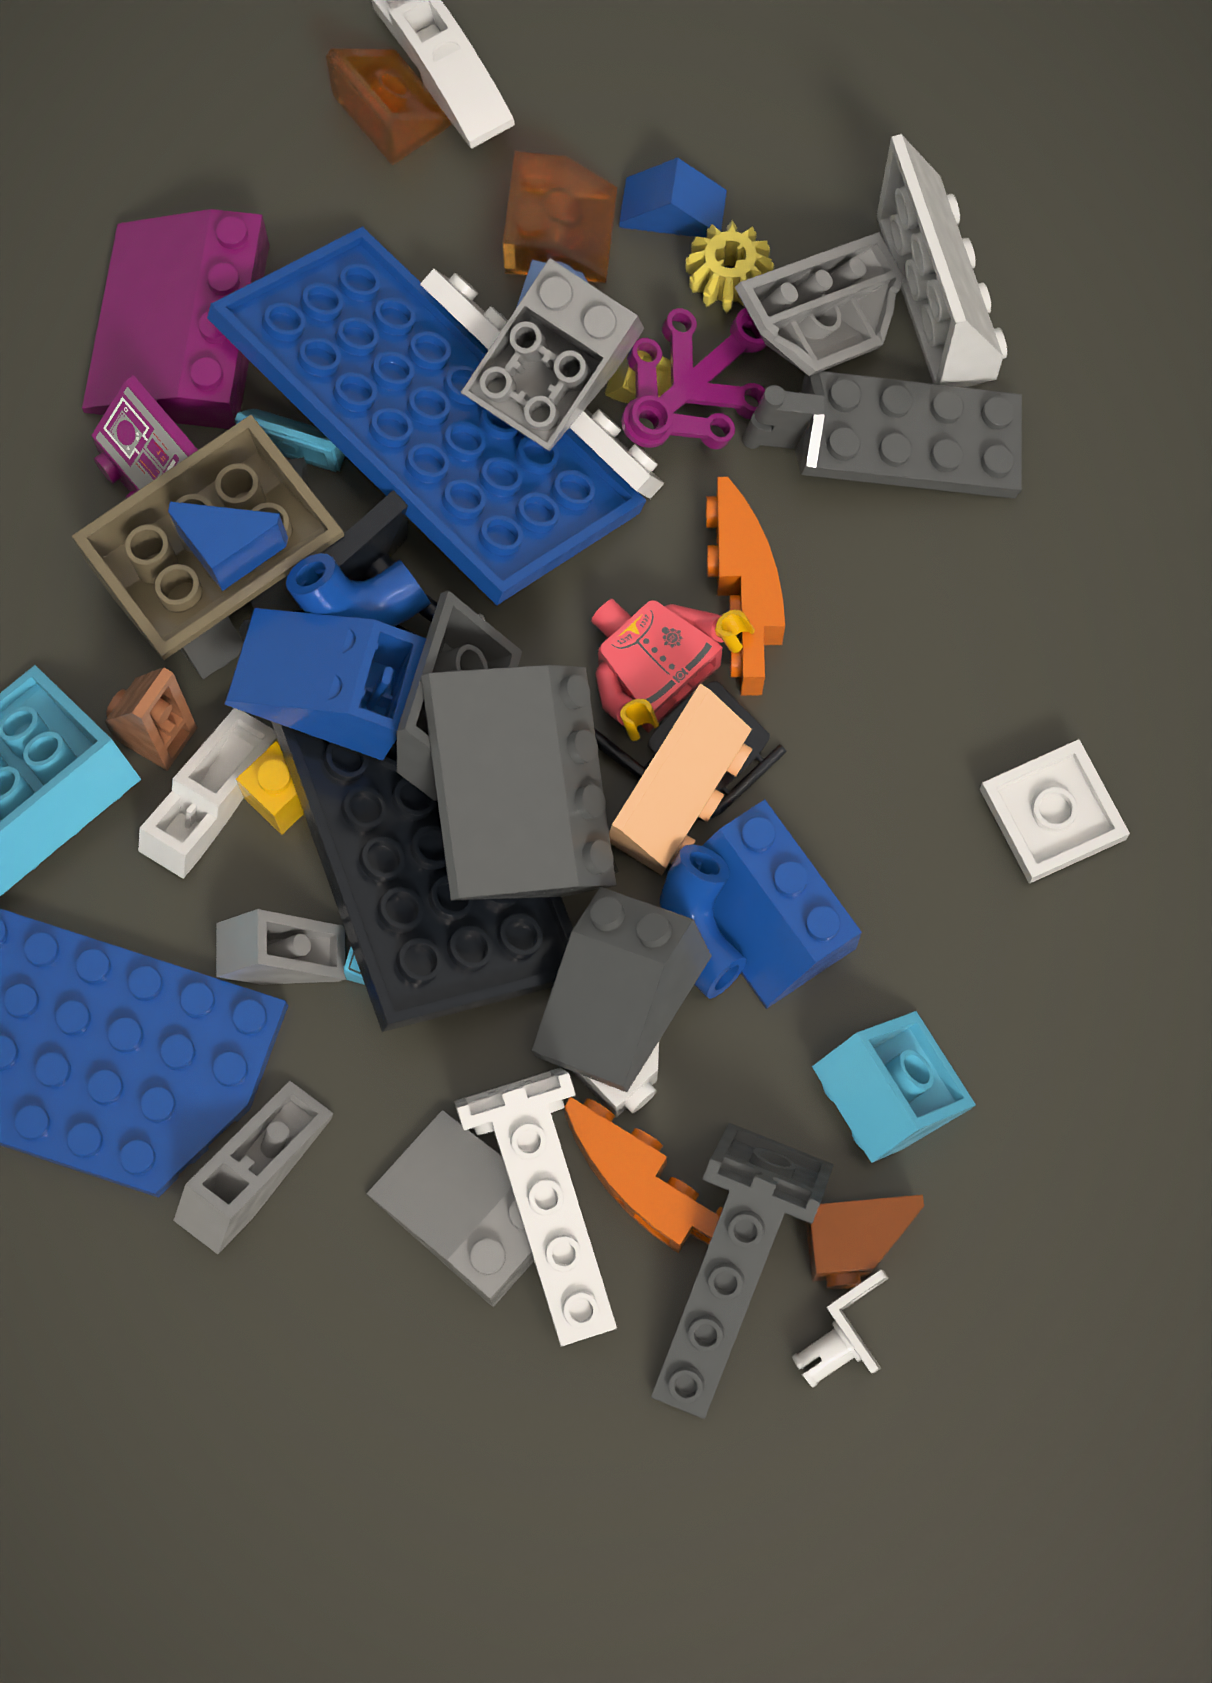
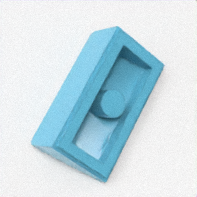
(297, 439)

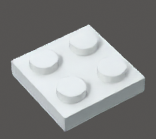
(1054, 811)

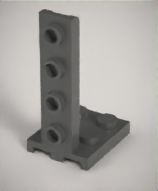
(763, 1185)

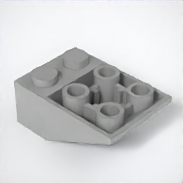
(553, 355)

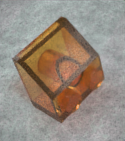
(559, 215)

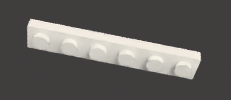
(595, 430)

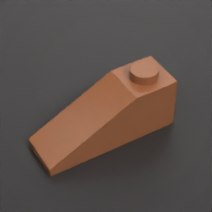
(152, 717)

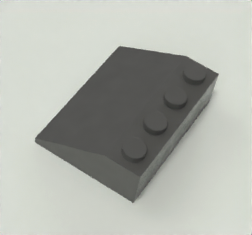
(518, 782)

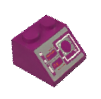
(138, 439)

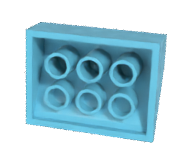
(53, 773)

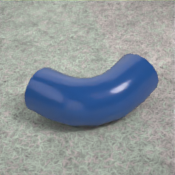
(324, 589)
(692, 891)

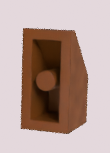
(855, 1236)

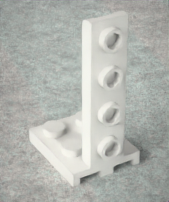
(545, 1197)

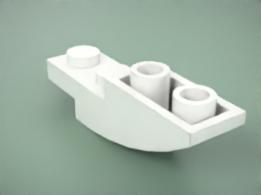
(447, 66)

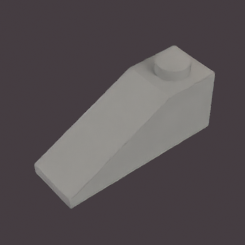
(250, 1167)

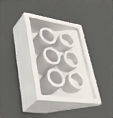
(938, 272)

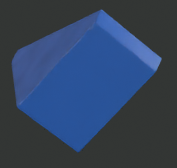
(672, 201)
(228, 539)

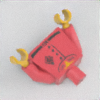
(658, 658)

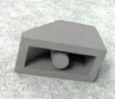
(279, 949)

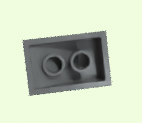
(619, 987)

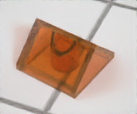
(385, 99)

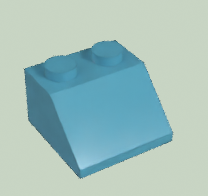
(892, 1085)

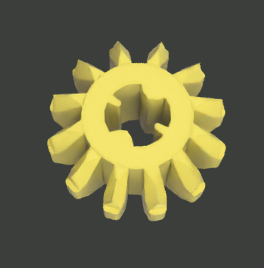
(725, 249)

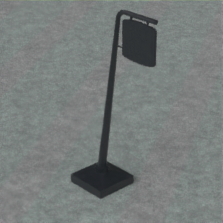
(383, 530)

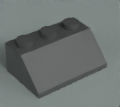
(454, 643)

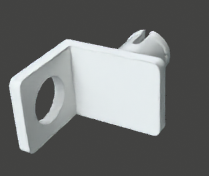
(843, 1341)

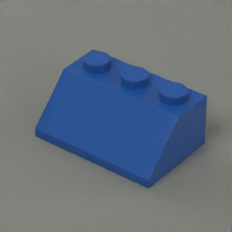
(777, 906)

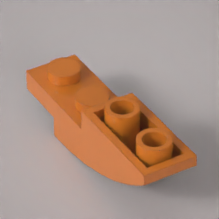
(749, 578)
(631, 1172)

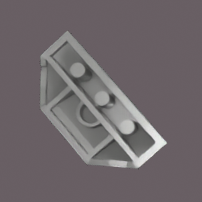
(826, 304)

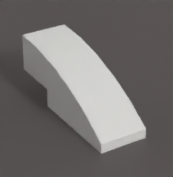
(204, 794)

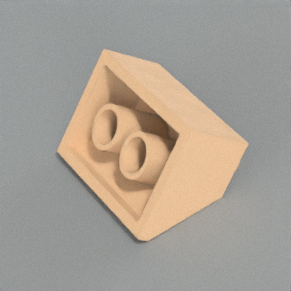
(681, 781)

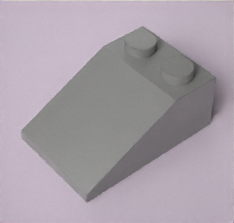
(459, 1206)

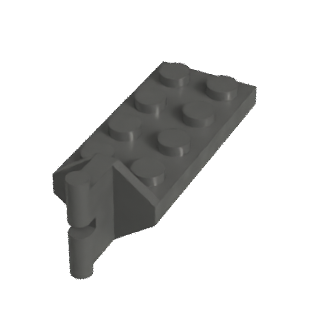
(896, 433)

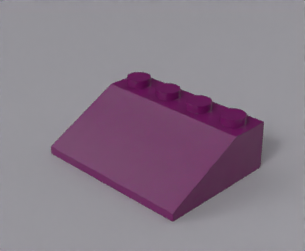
(158, 308)

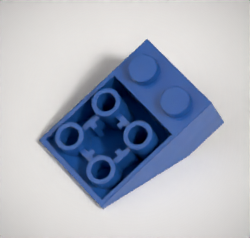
(327, 676)

